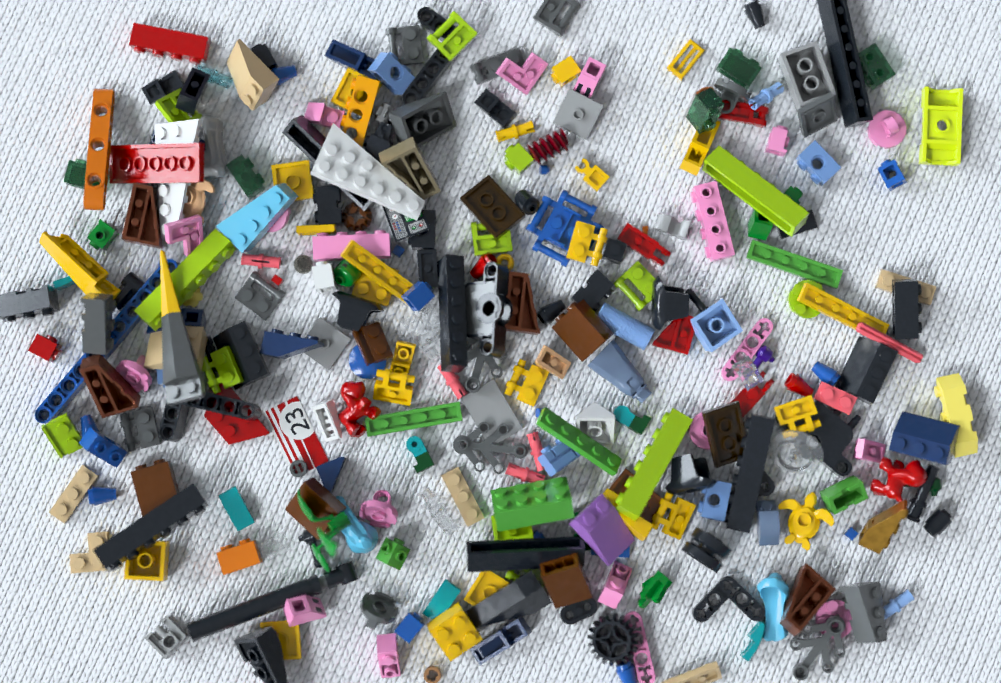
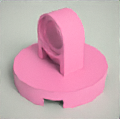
(886, 129)
(135, 373)
(377, 512)

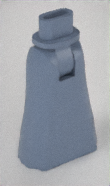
(619, 371)

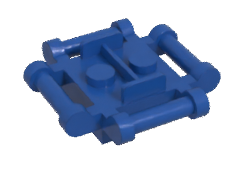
(560, 225)

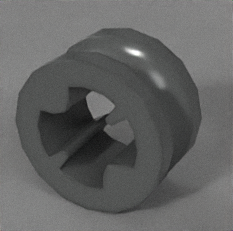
(297, 462)

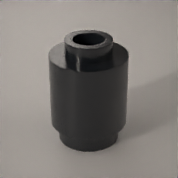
(527, 202)
(937, 522)

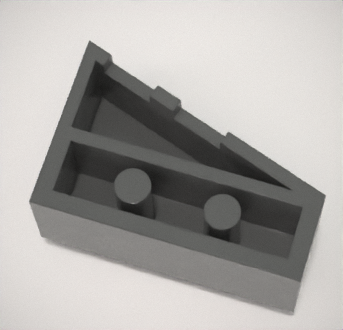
(98, 323)
(866, 610)

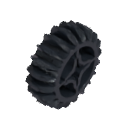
(612, 647)

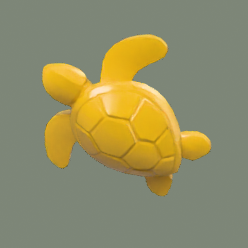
(804, 519)

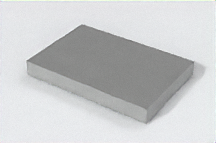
(491, 407)

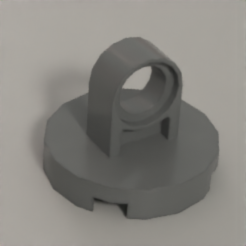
(732, 93)
(378, 609)

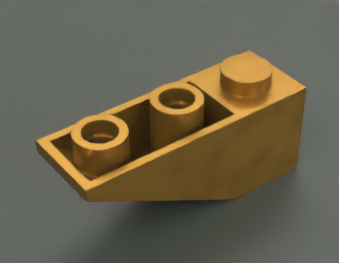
(879, 529)

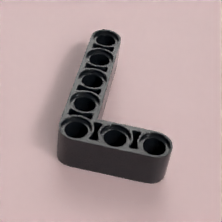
(435, 59)
(206, 403)

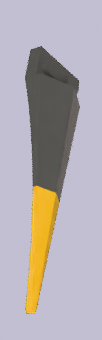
(180, 367)

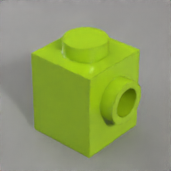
(517, 158)

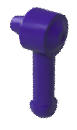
(763, 355)

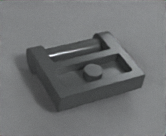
(549, 11)
(411, 44)
(256, 301)

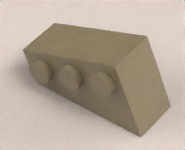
(411, 167)

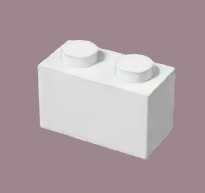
(324, 277)

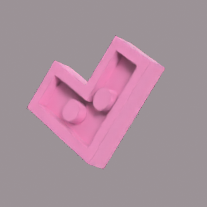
(525, 76)
(186, 230)

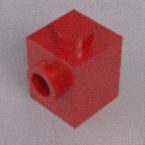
(45, 347)

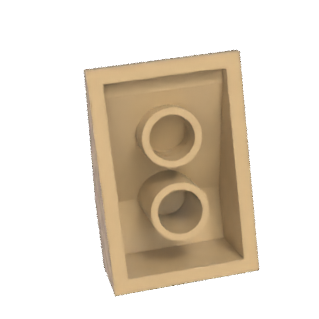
(251, 76)
(154, 350)

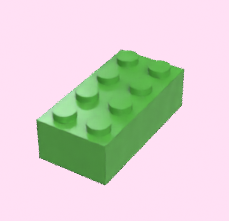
(532, 503)

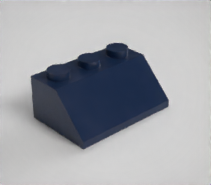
(924, 438)

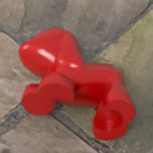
(357, 407)
(898, 477)

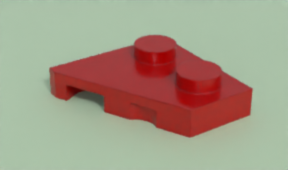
(676, 336)

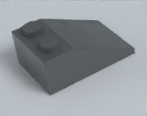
(423, 119)

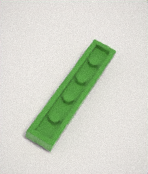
(794, 264)
(414, 419)
(578, 441)

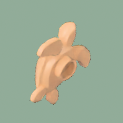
(197, 198)

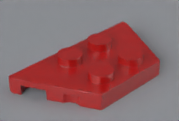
(233, 428)

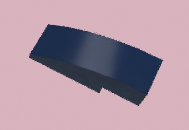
(350, 58)
(500, 640)

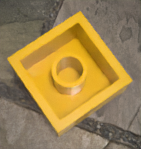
(150, 564)
(454, 631)

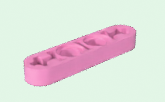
(744, 347)
(642, 648)

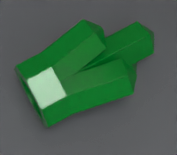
(654, 589)

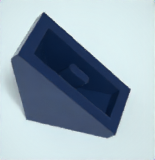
(330, 472)

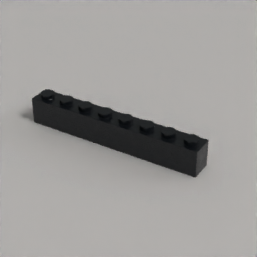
(845, 62)

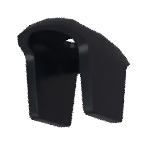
(667, 303)
(354, 310)
(689, 475)

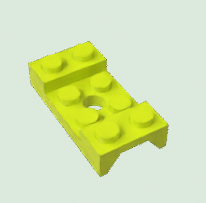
(936, 145)

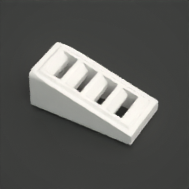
(320, 411)

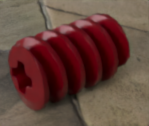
(549, 146)

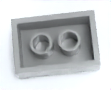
(805, 74)

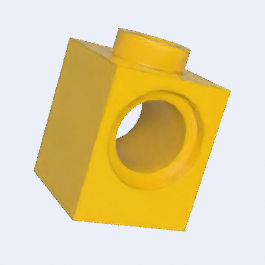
(565, 71)

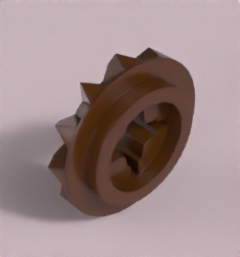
(361, 224)

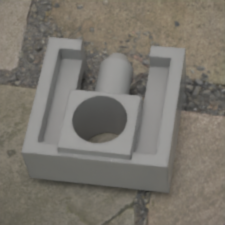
(162, 646)

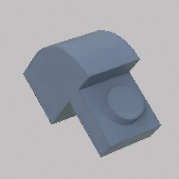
(768, 523)

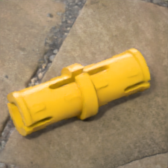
(515, 131)

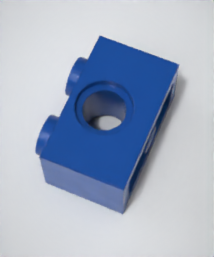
(103, 447)

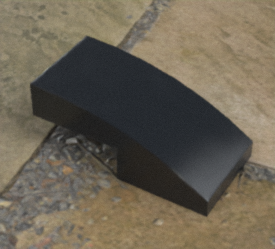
(161, 87)
(495, 108)

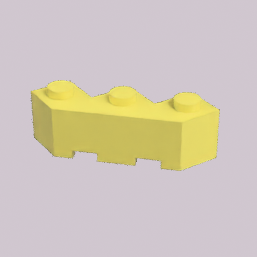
(956, 411)

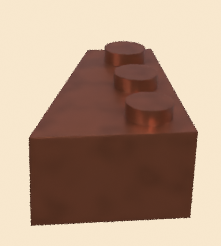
(142, 217)
(521, 297)
(107, 387)
(806, 598)

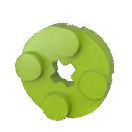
(799, 308)

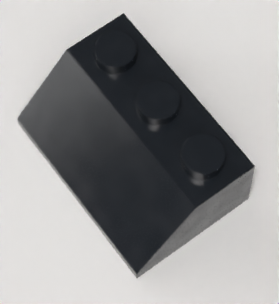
(244, 351)
(866, 369)

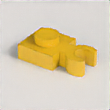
(594, 176)

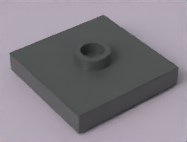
(817, 114)

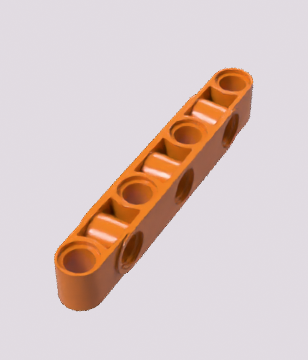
(98, 161)

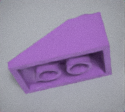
(603, 529)

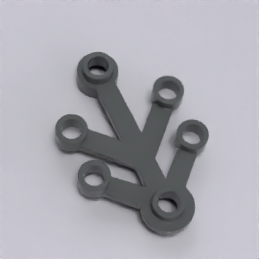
(479, 364)
(486, 447)
(820, 645)

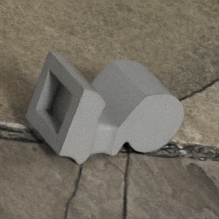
(671, 226)

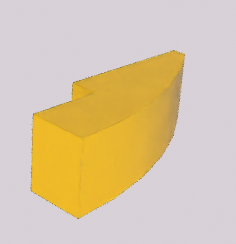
(697, 150)
(638, 528)

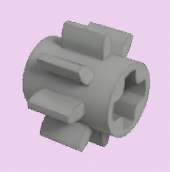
(382, 113)

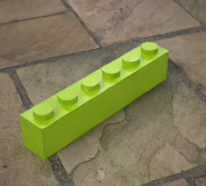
(755, 191)
(189, 275)
(653, 464)

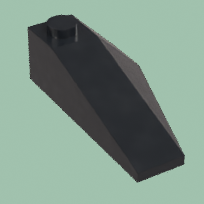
(514, 600)
(264, 654)

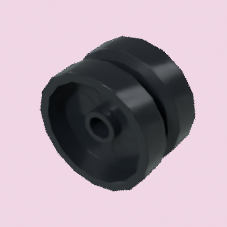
(707, 548)

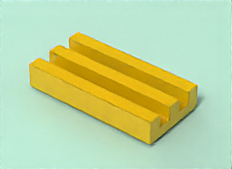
(675, 72)
(314, 229)

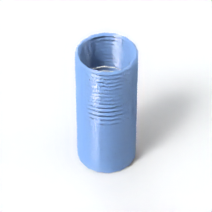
(623, 324)

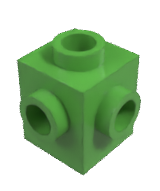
(393, 553)

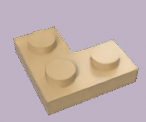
(89, 561)

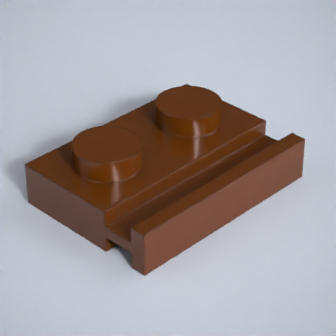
(372, 343)

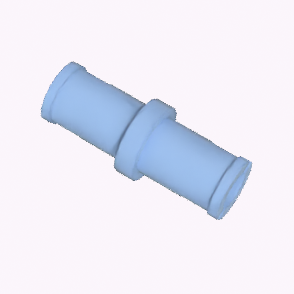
(766, 95)
(896, 604)

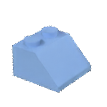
(715, 326)

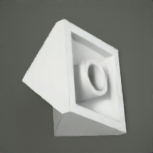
(597, 424)

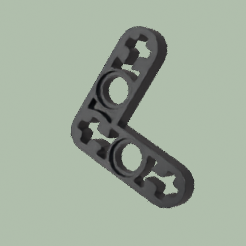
(724, 595)

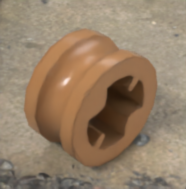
(438, 677)

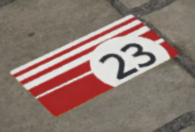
(295, 434)

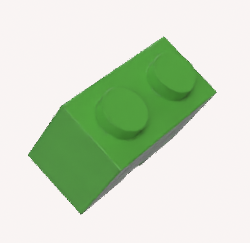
(843, 494)

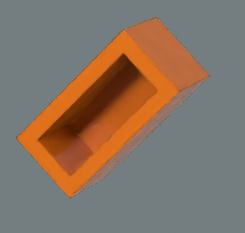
(239, 557)

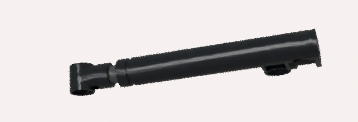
(269, 602)

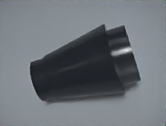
(755, 14)
(550, 312)

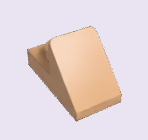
(552, 362)

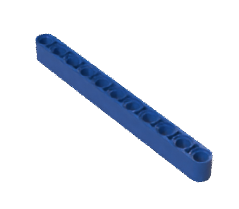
(74, 374)

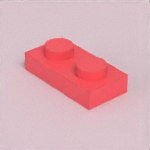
(835, 398)

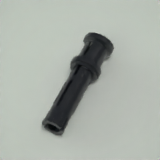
(919, 502)

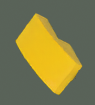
(402, 357)

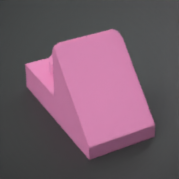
(322, 115)
(869, 450)

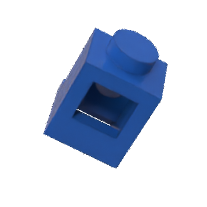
(891, 166)

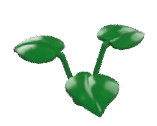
(336, 524)

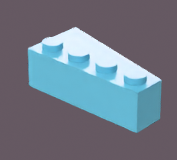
(255, 219)

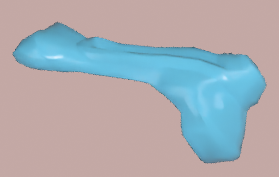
(359, 535)
(774, 594)

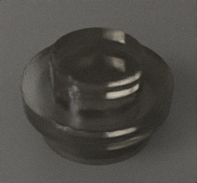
(303, 264)

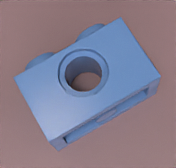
(381, 70)
(828, 164)
(717, 511)

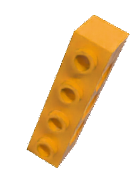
(371, 87)

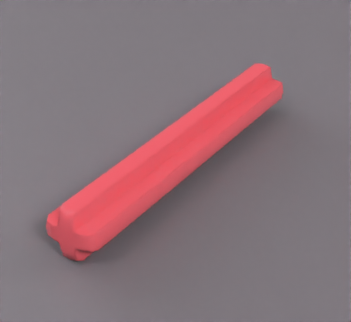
(880, 337)

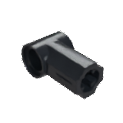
(129, 287)

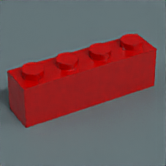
(169, 43)

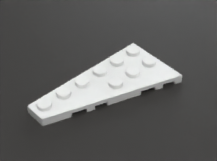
(355, 170)
(173, 195)

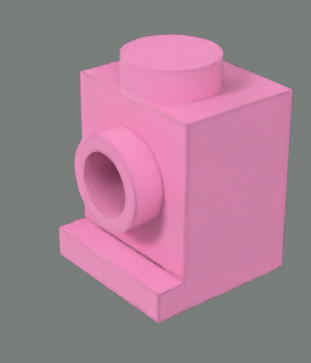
(777, 141)

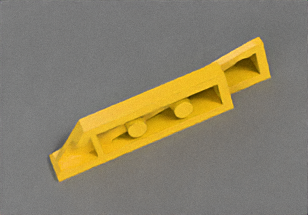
(78, 264)

